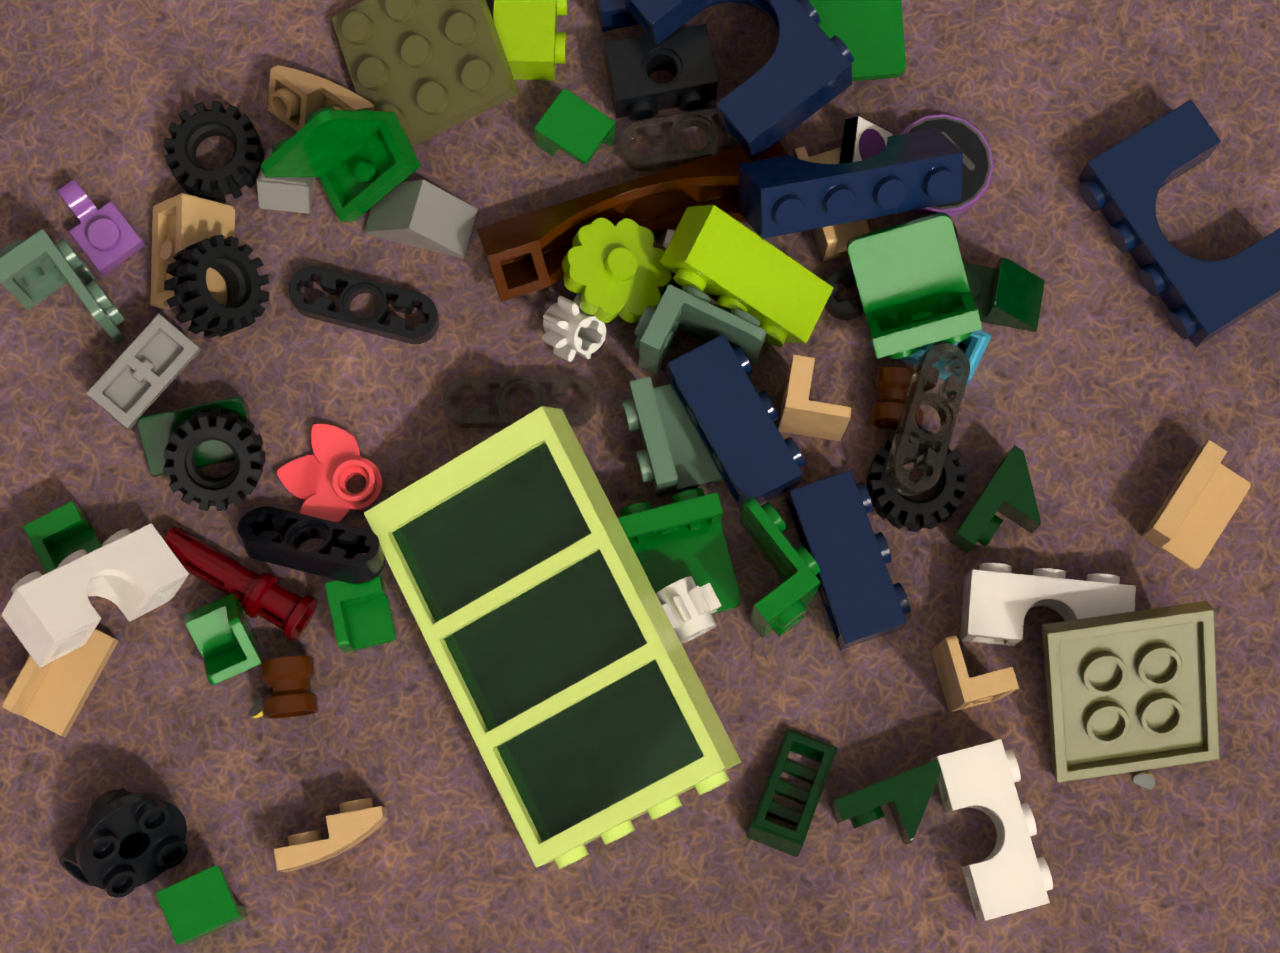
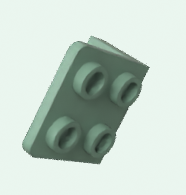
(40, 267)
(692, 313)
(671, 447)

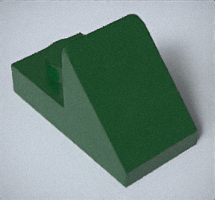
(1006, 294)
(1006, 492)
(904, 793)

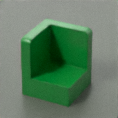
(574, 128)
(61, 534)
(360, 614)
(223, 638)
(199, 905)

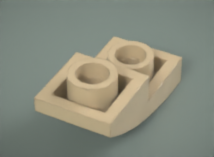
(299, 93)
(354, 824)

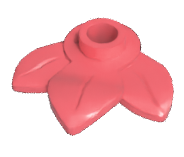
(324, 476)

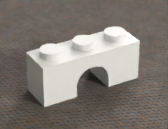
(999, 600)
(54, 610)
(1011, 875)

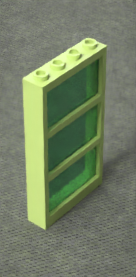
(552, 639)

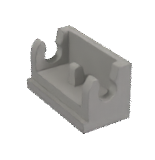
(143, 371)

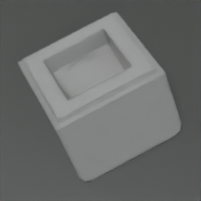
(285, 193)

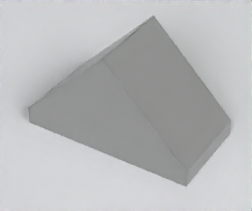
(423, 218)

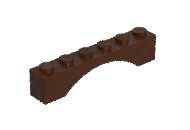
(530, 248)

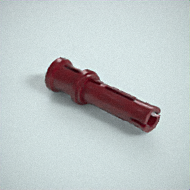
(258, 593)

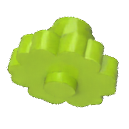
(615, 270)

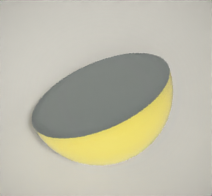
(256, 711)
(1144, 779)

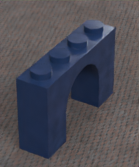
(791, 86)
(1125, 186)

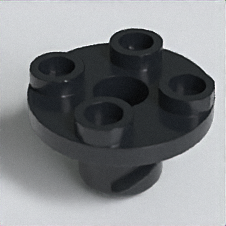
(130, 840)

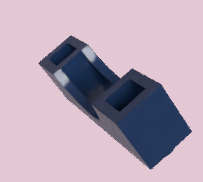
(799, 195)

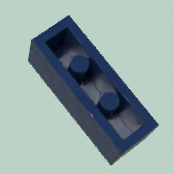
(735, 421)
(851, 559)

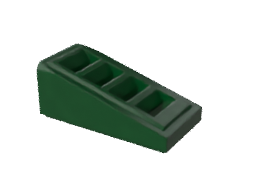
(777, 835)

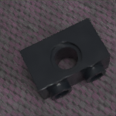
(683, 54)

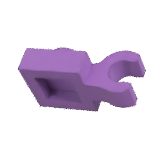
(102, 232)

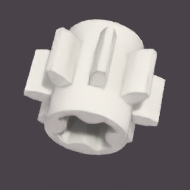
(572, 330)
(689, 607)

